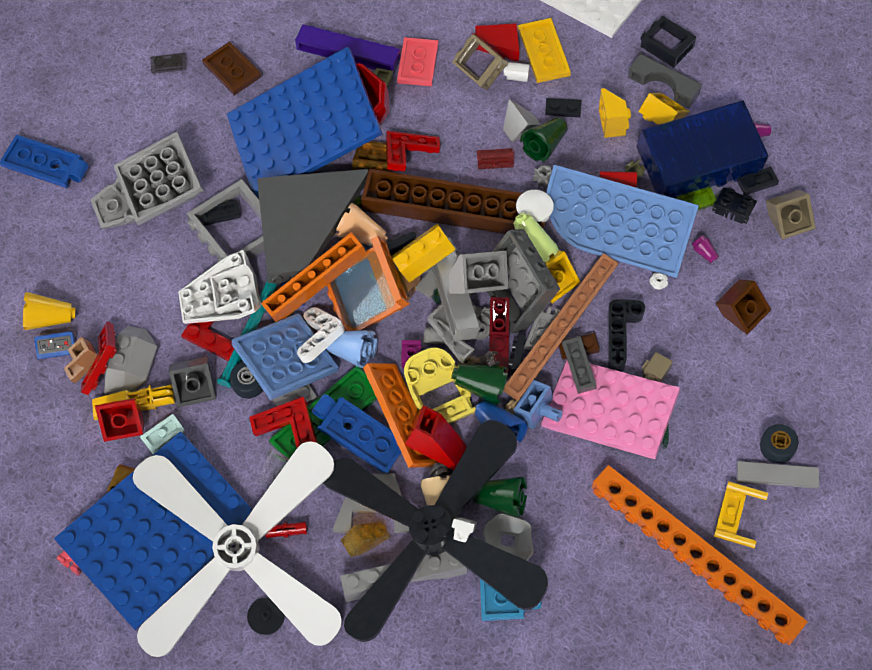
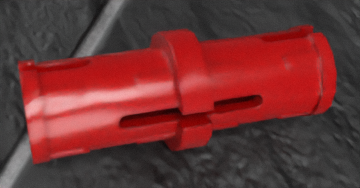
(296, 529)

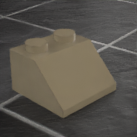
(791, 213)

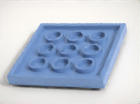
(274, 360)

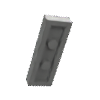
(579, 365)

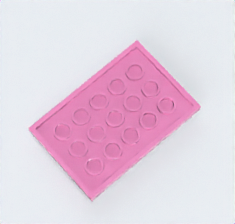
(620, 413)

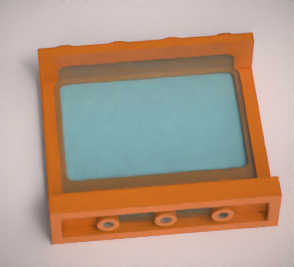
(368, 289)

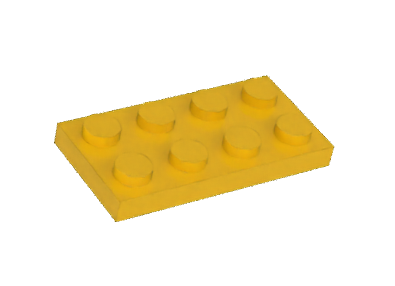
(544, 50)

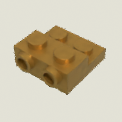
(370, 156)

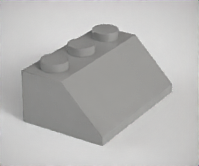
(479, 273)

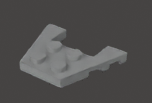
(440, 324)
(344, 520)

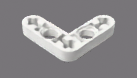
(328, 331)

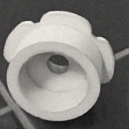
(658, 285)

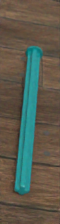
(250, 326)

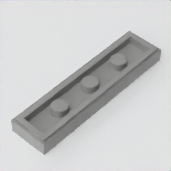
(778, 474)

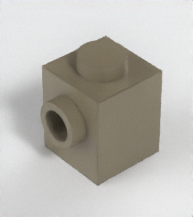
(657, 368)

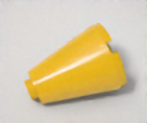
(45, 311)

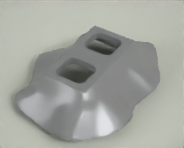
(510, 525)

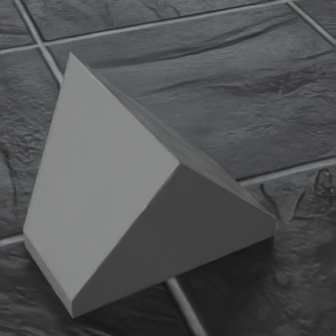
(518, 121)

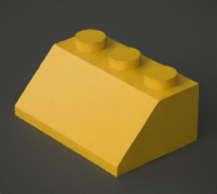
(423, 253)

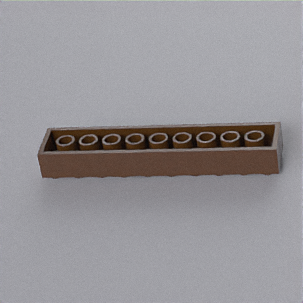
(440, 201)

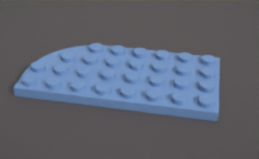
(620, 220)

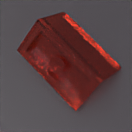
(495, 158)

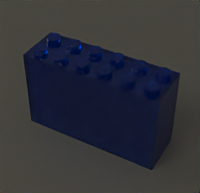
(702, 150)

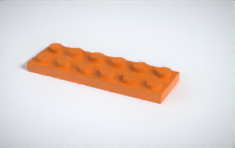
(397, 408)

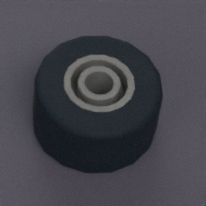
(242, 386)

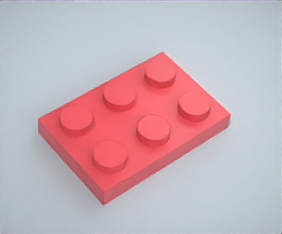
(417, 61)

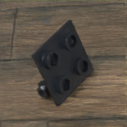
(735, 203)

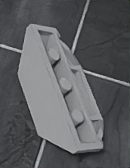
(131, 361)

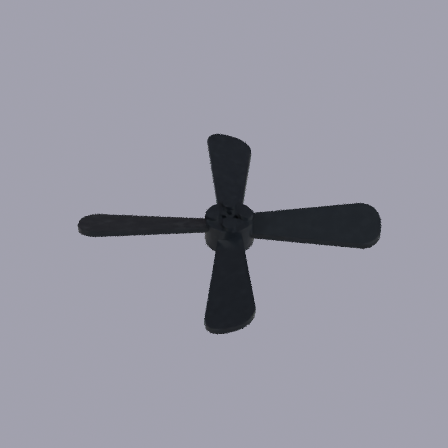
(509, 575)

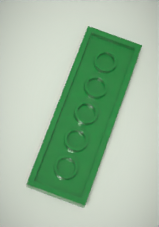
(352, 387)

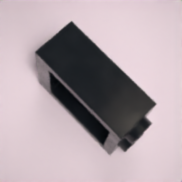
(656, 49)

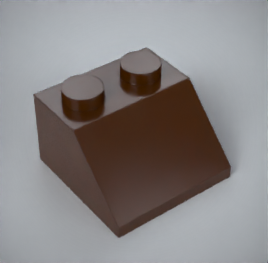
(744, 305)

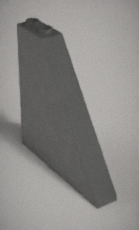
(303, 216)

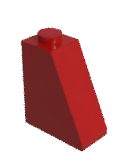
(501, 38)

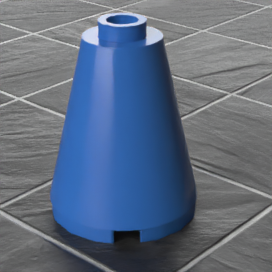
(489, 411)

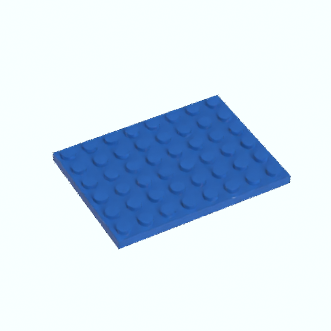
(305, 121)
(141, 549)

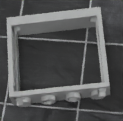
(226, 195)

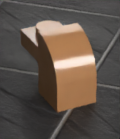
(83, 357)

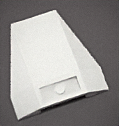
(222, 292)

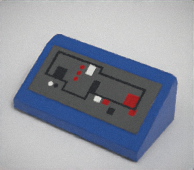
(53, 344)

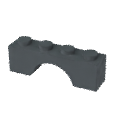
(647, 70)

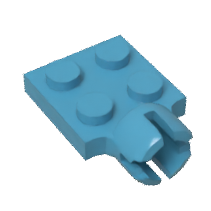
(497, 607)

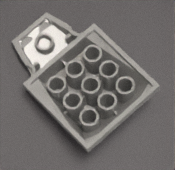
(148, 185)

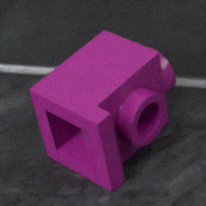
(409, 347)

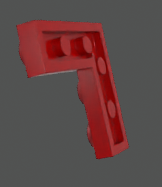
(397, 143)
(201, 336)
(107, 350)
(293, 413)

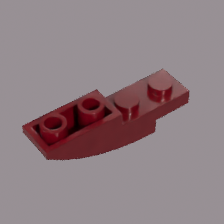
(499, 329)

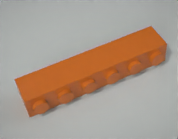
(314, 277)

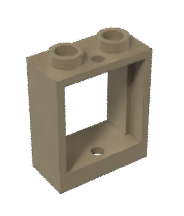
(490, 73)

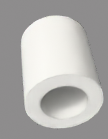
(517, 71)

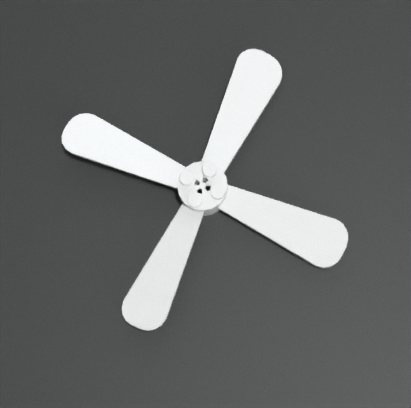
(297, 480)

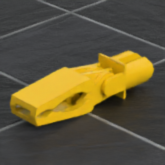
(147, 398)

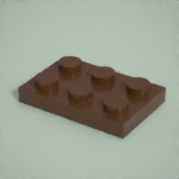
(231, 68)

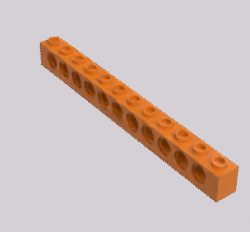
(708, 554)

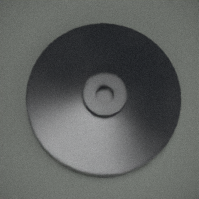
(265, 617)

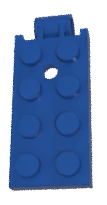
(39, 159)
(366, 436)

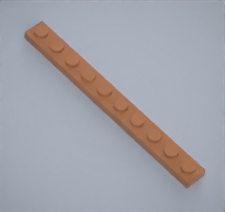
(560, 327)

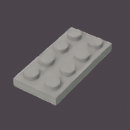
(521, 280)

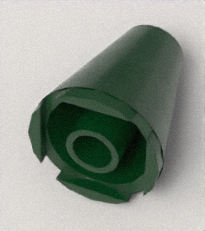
(543, 139)
(481, 380)
(504, 495)

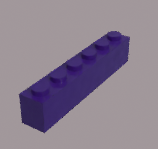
(327, 43)

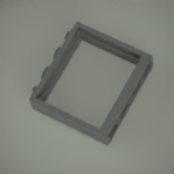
(520, 239)

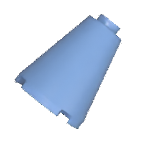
(355, 347)

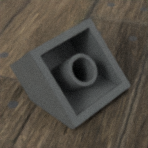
(192, 381)

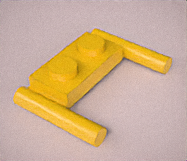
(731, 513)

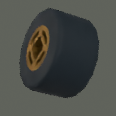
(781, 450)

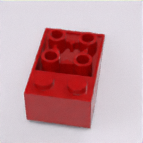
(435, 438)

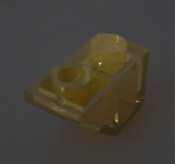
(365, 537)

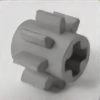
(542, 175)

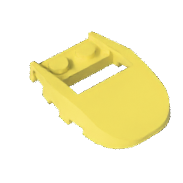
(430, 371)

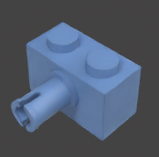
(535, 405)

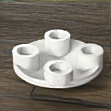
(536, 204)

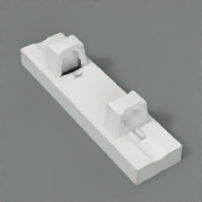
(463, 528)

